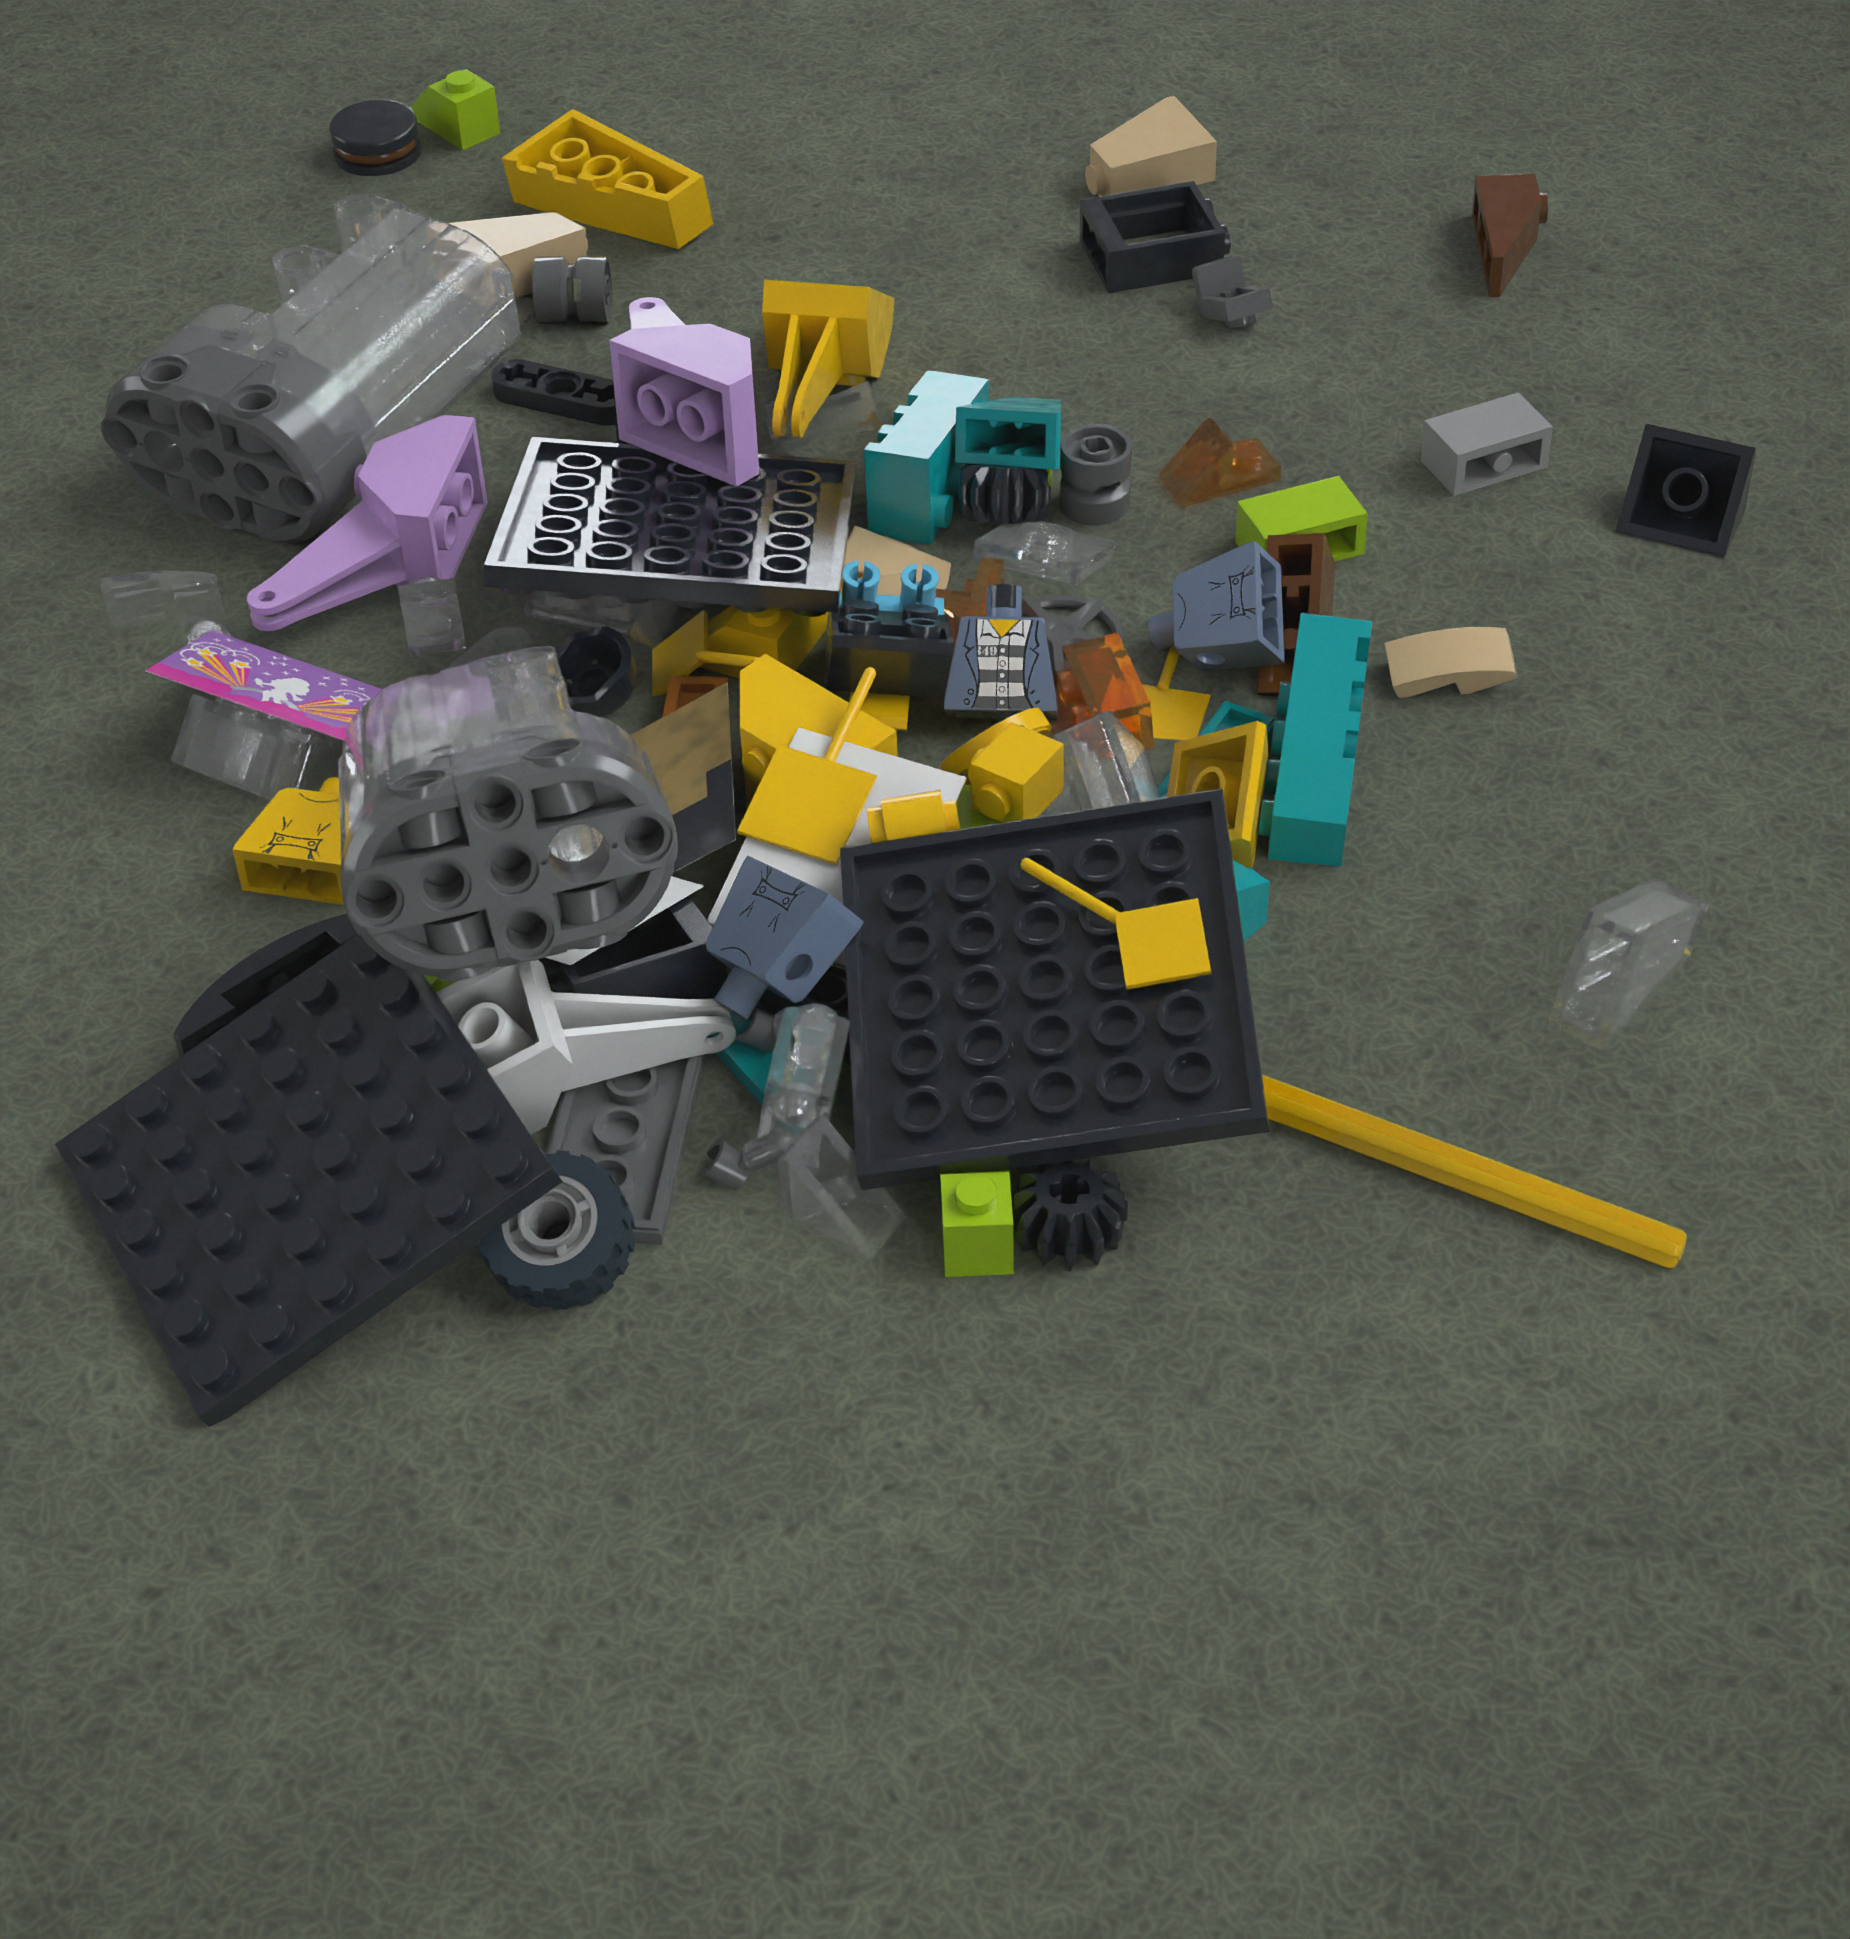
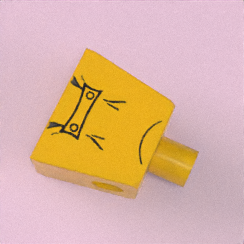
(294, 846)

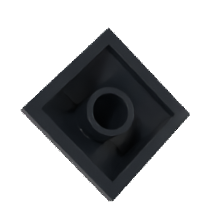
(1687, 490)

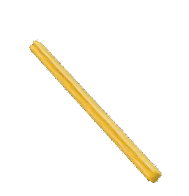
(1474, 1174)

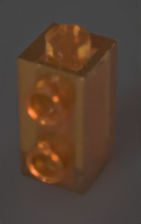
(1103, 679)

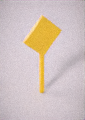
(686, 652)
(1154, 941)

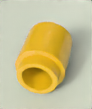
(912, 816)

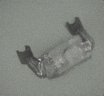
(800, 1085)

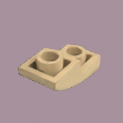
(1465, 656)

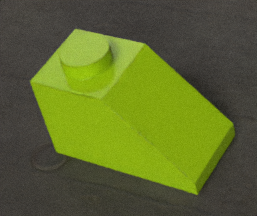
(459, 109)
(977, 1223)

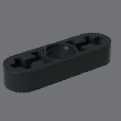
(532, 386)

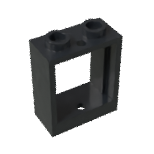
(1148, 212)
(653, 960)

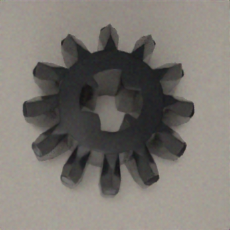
(1003, 494)
(1069, 1211)

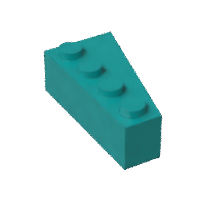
(914, 466)
(1316, 742)

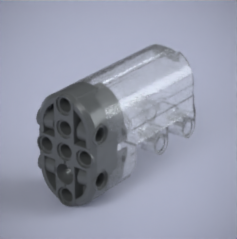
(276, 411)
(496, 820)

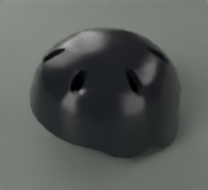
(601, 686)

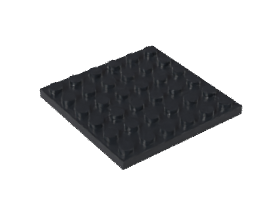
(650, 528)
(1002, 1009)
(302, 1173)

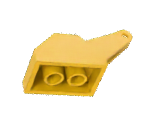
(821, 340)
(779, 702)

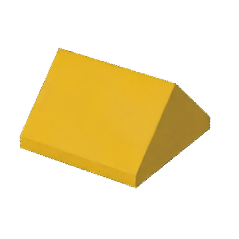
(1228, 761)

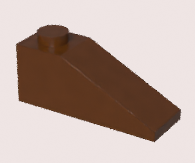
(1506, 224)
(1306, 588)

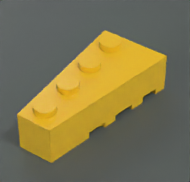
(608, 182)

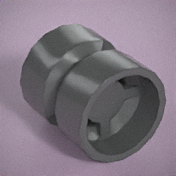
(555, 289)
(1095, 474)

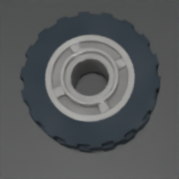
(581, 1259)

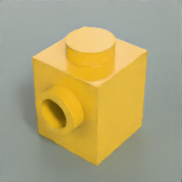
(1016, 775)

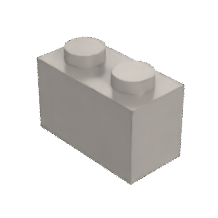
(1486, 443)

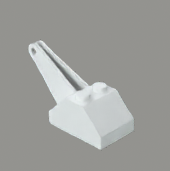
(563, 1041)

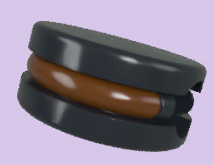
(375, 137)

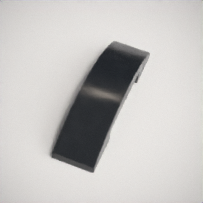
(259, 977)

